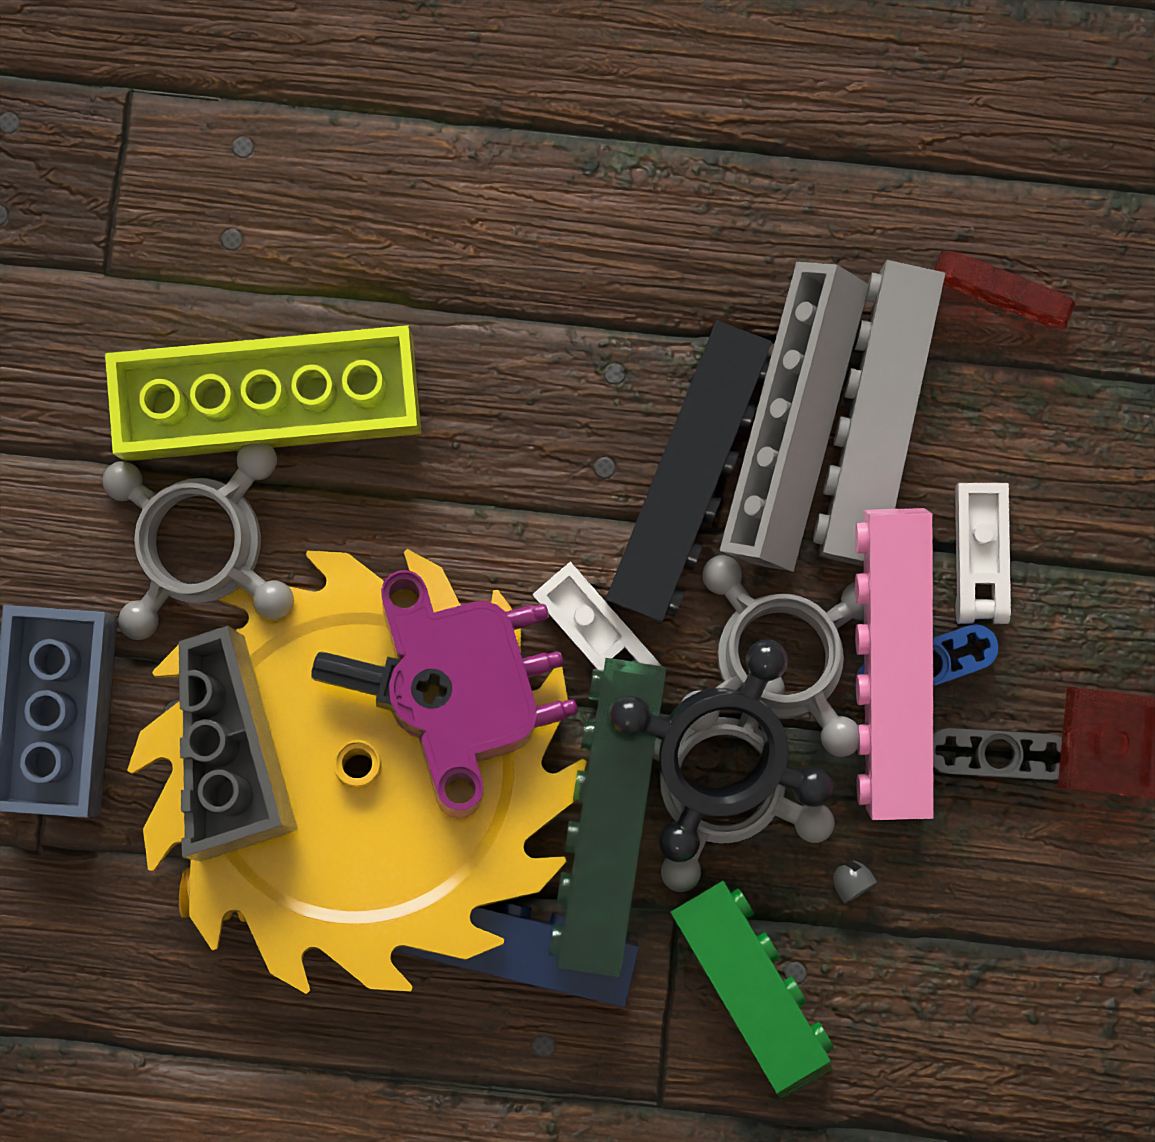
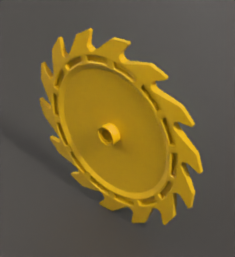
(373, 852)

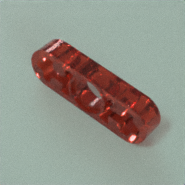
(1005, 289)

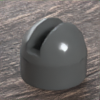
(852, 880)

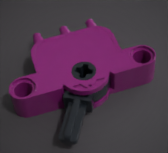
(480, 676)

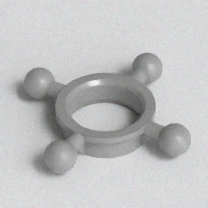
(723, 577)
(271, 598)
(811, 823)

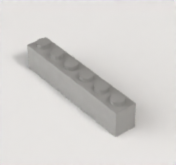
(882, 403)
(794, 416)

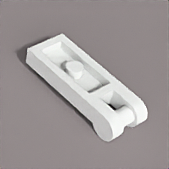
(982, 551)
(589, 619)

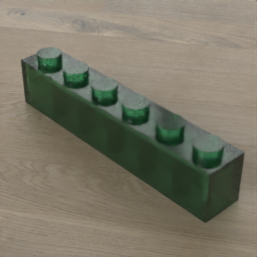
(609, 825)

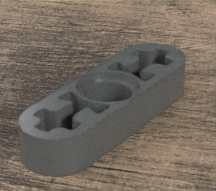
(960, 765)

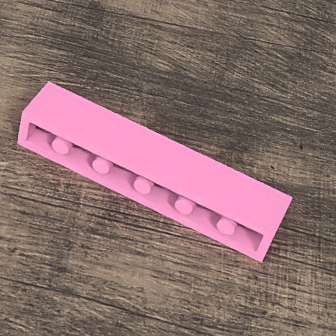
(896, 663)

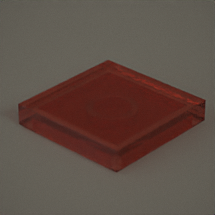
(1108, 743)

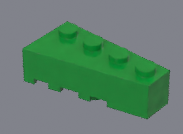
(752, 989)

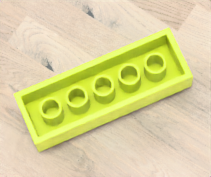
(263, 393)

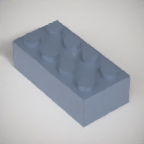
(54, 709)

